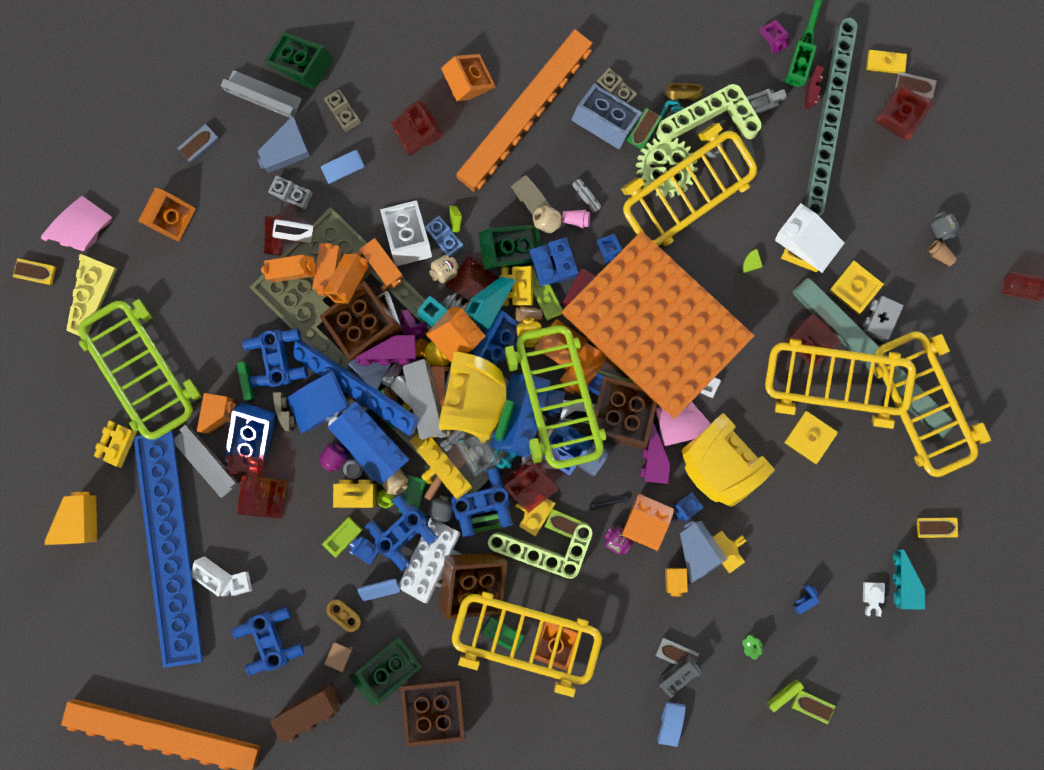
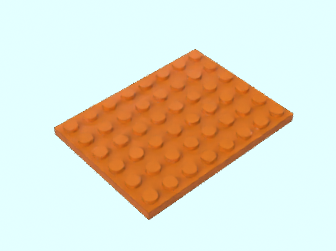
(657, 324)

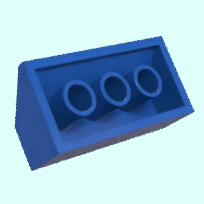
(522, 422)
(368, 442)

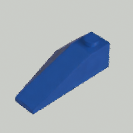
(499, 335)

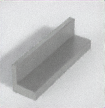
(262, 94)
(424, 398)
(205, 461)

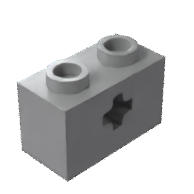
(890, 312)

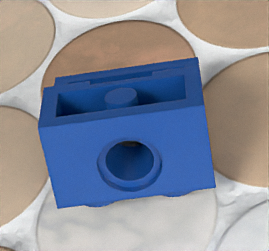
(562, 260)
(565, 434)

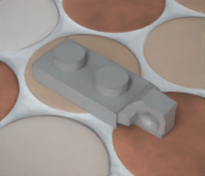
(765, 100)

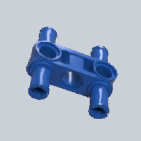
(275, 358)
(483, 502)
(401, 532)
(267, 641)

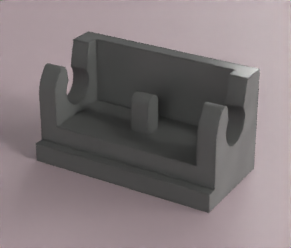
(679, 676)

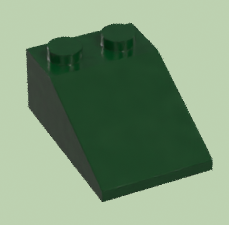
(299, 59)
(508, 246)
(385, 672)

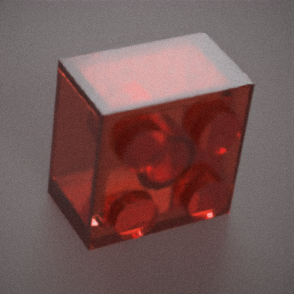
(903, 112)

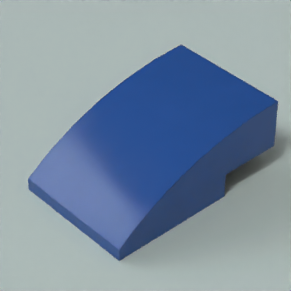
(317, 402)

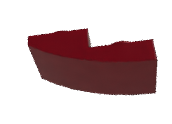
(812, 91)
(580, 282)

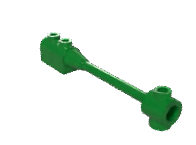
(804, 51)

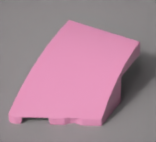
(78, 225)
(683, 427)

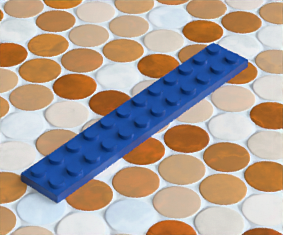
(168, 550)

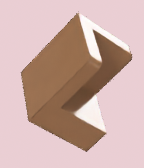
(339, 656)

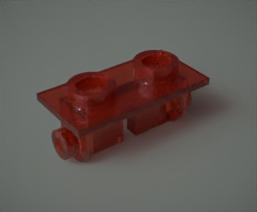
(272, 245)
(252, 466)

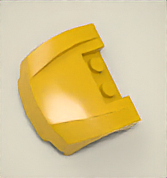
(473, 397)
(724, 464)

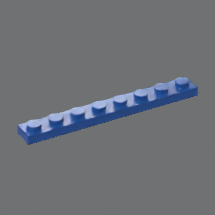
(356, 388)

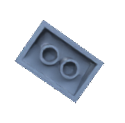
(606, 116)

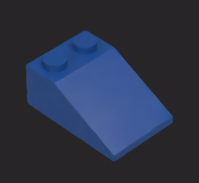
(250, 431)

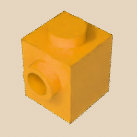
(676, 581)

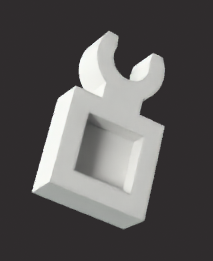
(238, 584)
(873, 594)

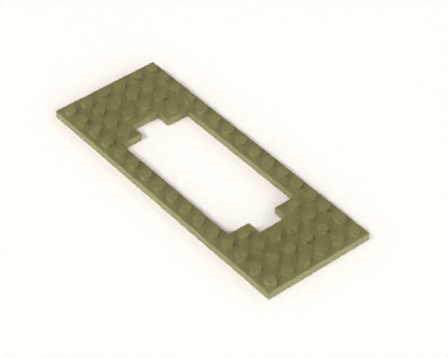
(301, 307)

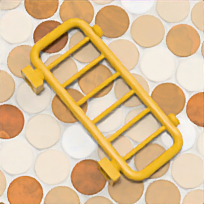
(715, 139)
(883, 418)
(973, 434)
(565, 686)

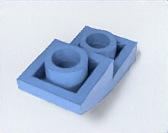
(342, 166)
(444, 237)
(672, 724)

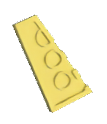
(90, 290)

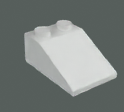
(406, 233)
(809, 238)

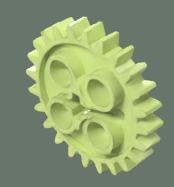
(666, 150)

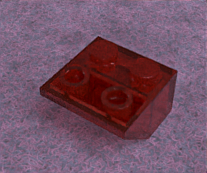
(261, 497)

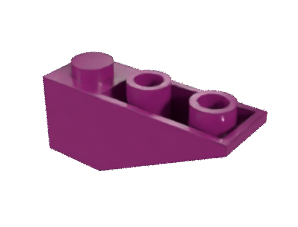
(396, 349)
(656, 461)

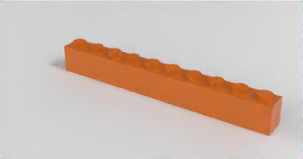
(524, 111)
(160, 735)

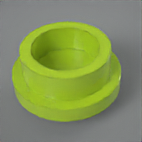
(385, 499)

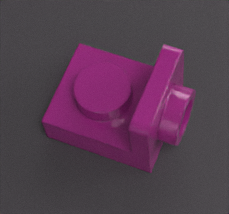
(775, 36)
(409, 325)

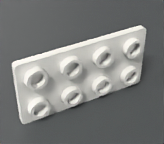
(428, 561)

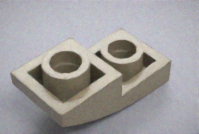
(614, 84)
(342, 110)
(529, 194)
(285, 418)

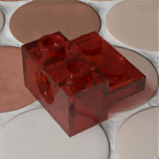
(416, 128)
(819, 332)
(528, 476)

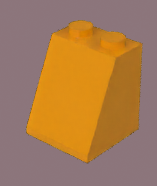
(74, 520)

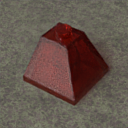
(471, 279)

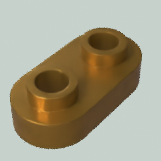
(684, 91)
(343, 616)

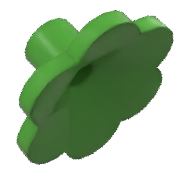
(752, 647)

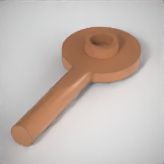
(456, 459)

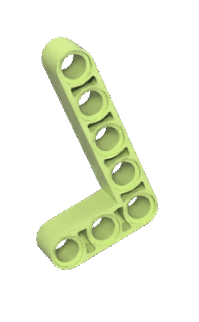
(709, 112)
(544, 554)

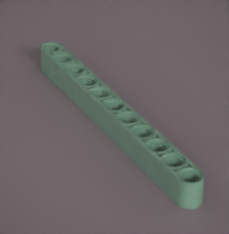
(834, 111)
(857, 341)

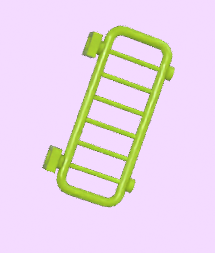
(183, 394)
(545, 448)

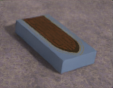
(198, 143)

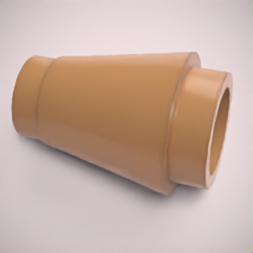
(941, 252)
(527, 312)

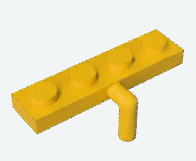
(441, 465)

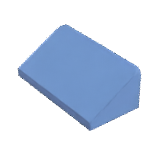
(379, 589)

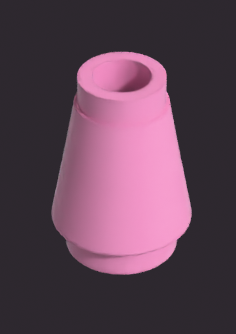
(577, 218)

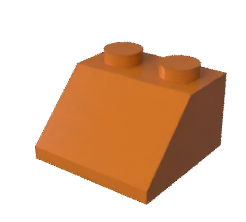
(467, 76)
(167, 214)
(455, 333)
(558, 356)
(215, 412)
(647, 522)
(564, 648)

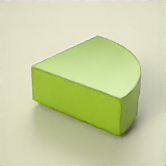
(455, 218)
(752, 262)

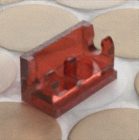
(1023, 286)

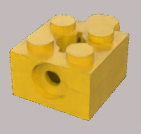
(354, 495)

